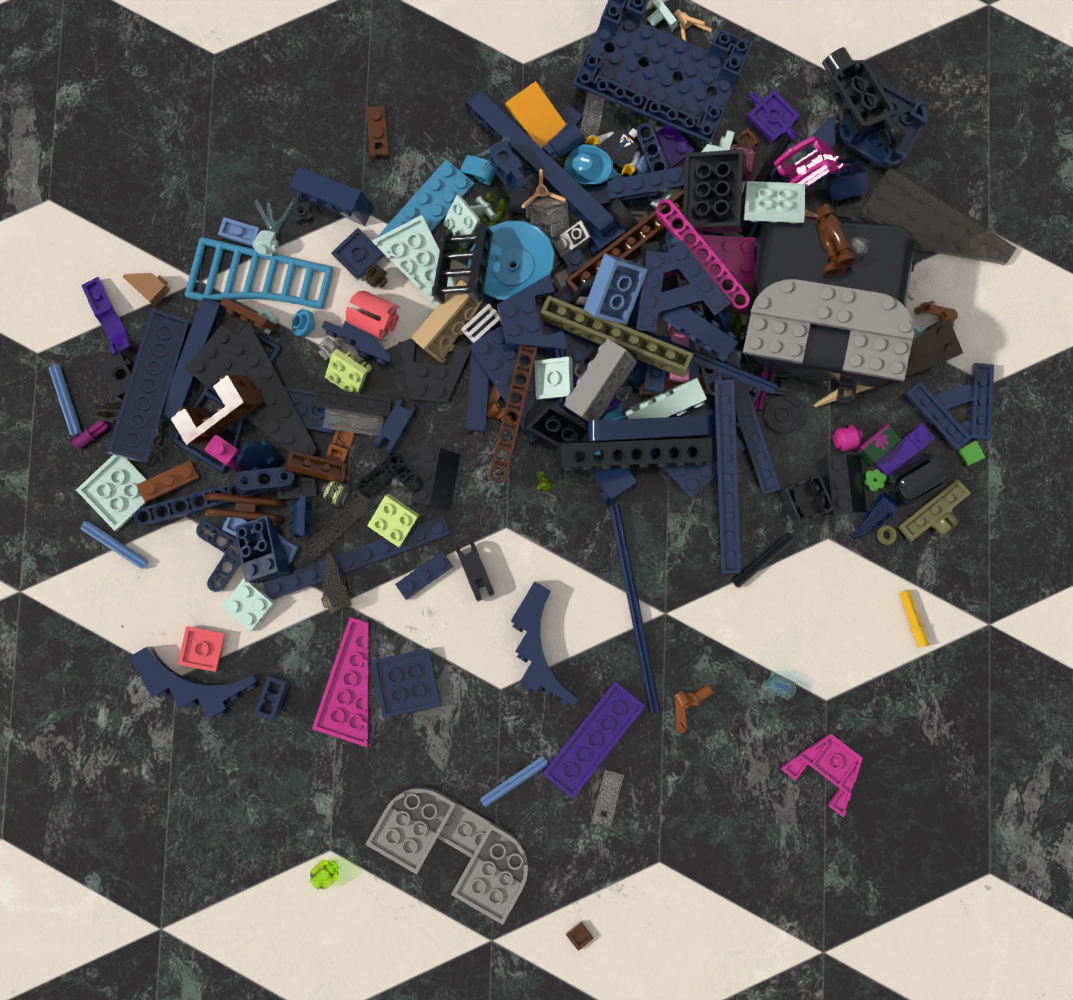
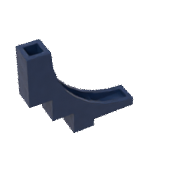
(530, 648)
(161, 678)

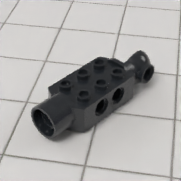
(862, 98)

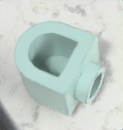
(265, 243)

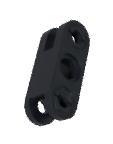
(475, 572)

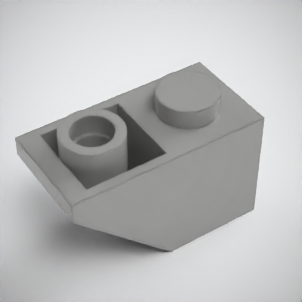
(573, 238)

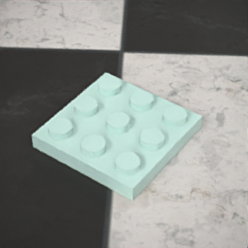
(775, 202)
(114, 491)

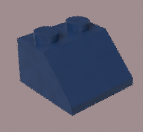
(849, 182)

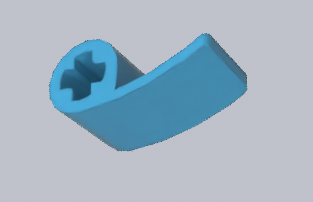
(473, 166)

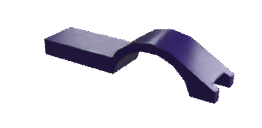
(106, 315)

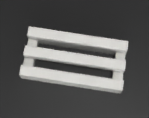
(493, 312)

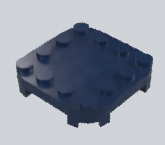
(869, 146)

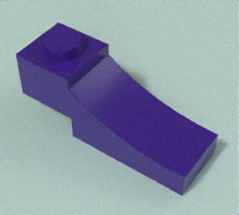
(904, 449)

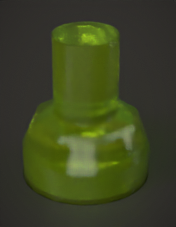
(543, 484)

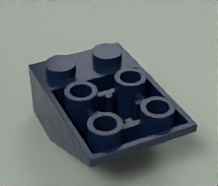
(261, 551)

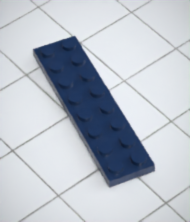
(148, 386)

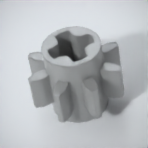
(328, 347)

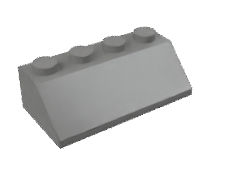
(600, 381)

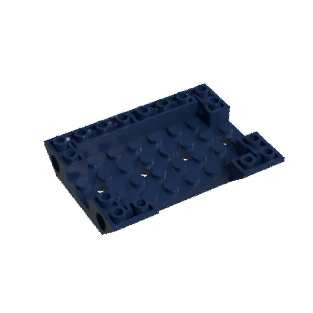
(652, 88)

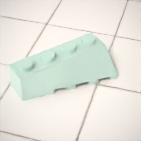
(670, 402)

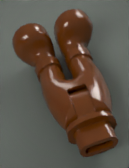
(834, 242)

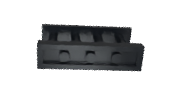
(477, 270)

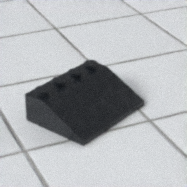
(715, 190)

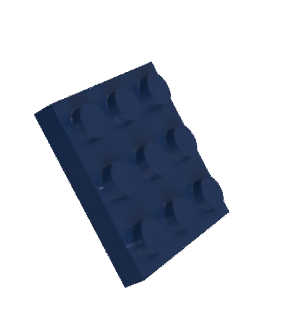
(406, 683)

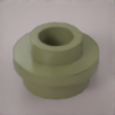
(892, 535)

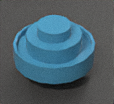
(303, 323)

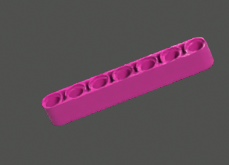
(700, 244)

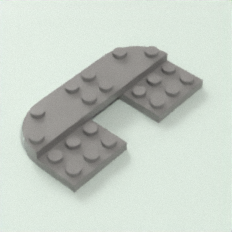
(878, 326)
(497, 857)

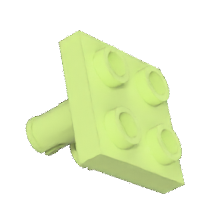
(346, 372)
(393, 520)

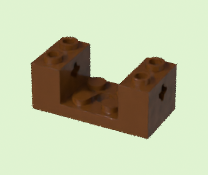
(238, 397)

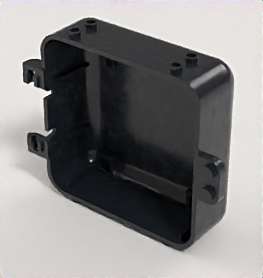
(797, 253)

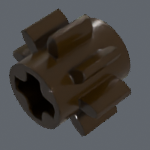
(376, 276)

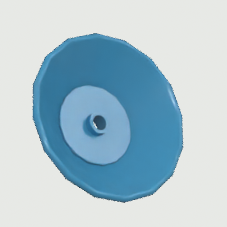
(517, 245)

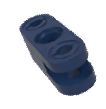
(395, 426)
(253, 484)

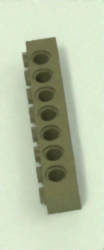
(599, 330)

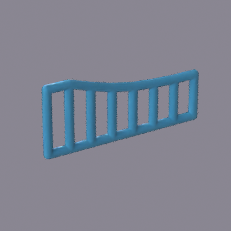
(247, 294)

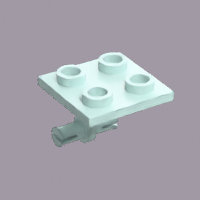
(464, 218)

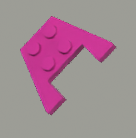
(834, 762)

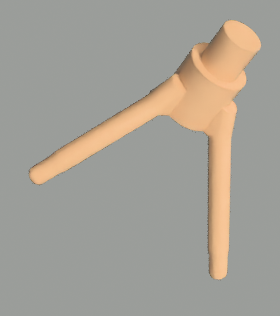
(686, 21)
(541, 190)

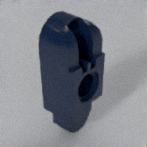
(507, 166)

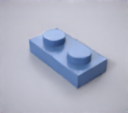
(238, 231)

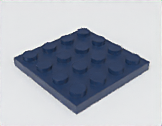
(693, 477)

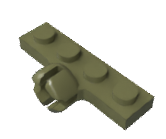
(936, 513)

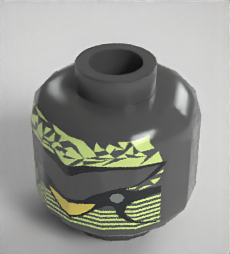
(336, 493)

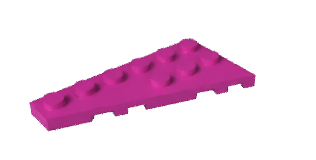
(346, 696)

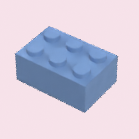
(615, 289)

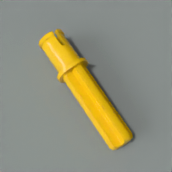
(913, 618)

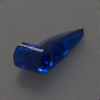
(877, 514)

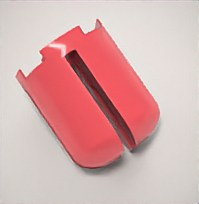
(377, 306)

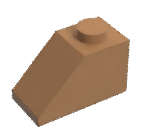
(149, 286)

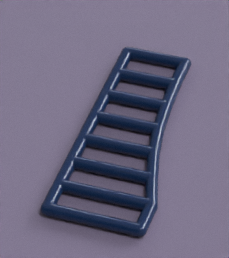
(236, 432)

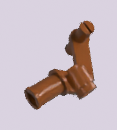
(941, 312)
(495, 409)
(684, 701)

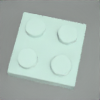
(553, 378)
(248, 604)

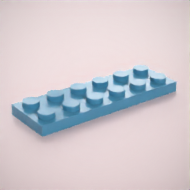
(433, 198)

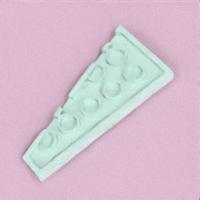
(414, 253)

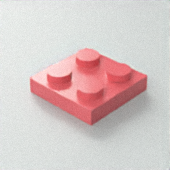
(201, 649)

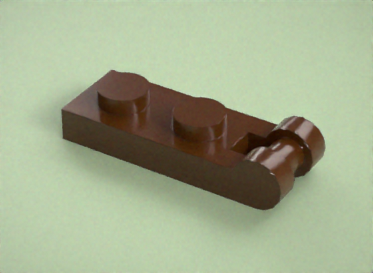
(377, 131)

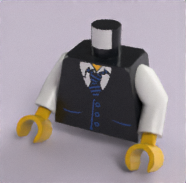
(620, 148)

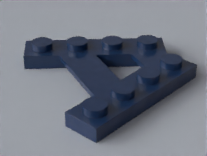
(700, 287)
(978, 393)

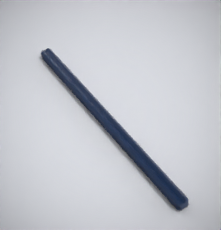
(719, 366)
(634, 607)

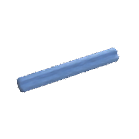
(65, 400)
(114, 544)
(514, 781)

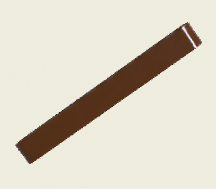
(521, 390)

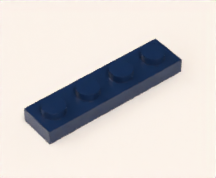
(646, 183)

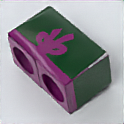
(879, 444)

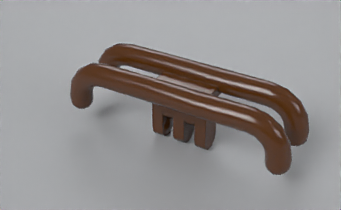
(244, 506)

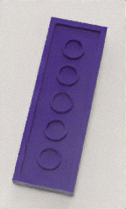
(593, 739)

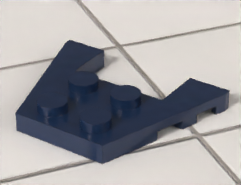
(521, 318)

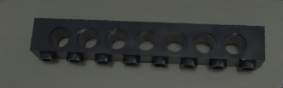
(701, 452)

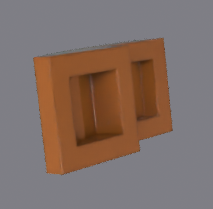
(340, 446)

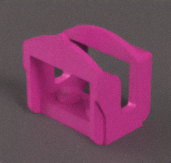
(810, 167)

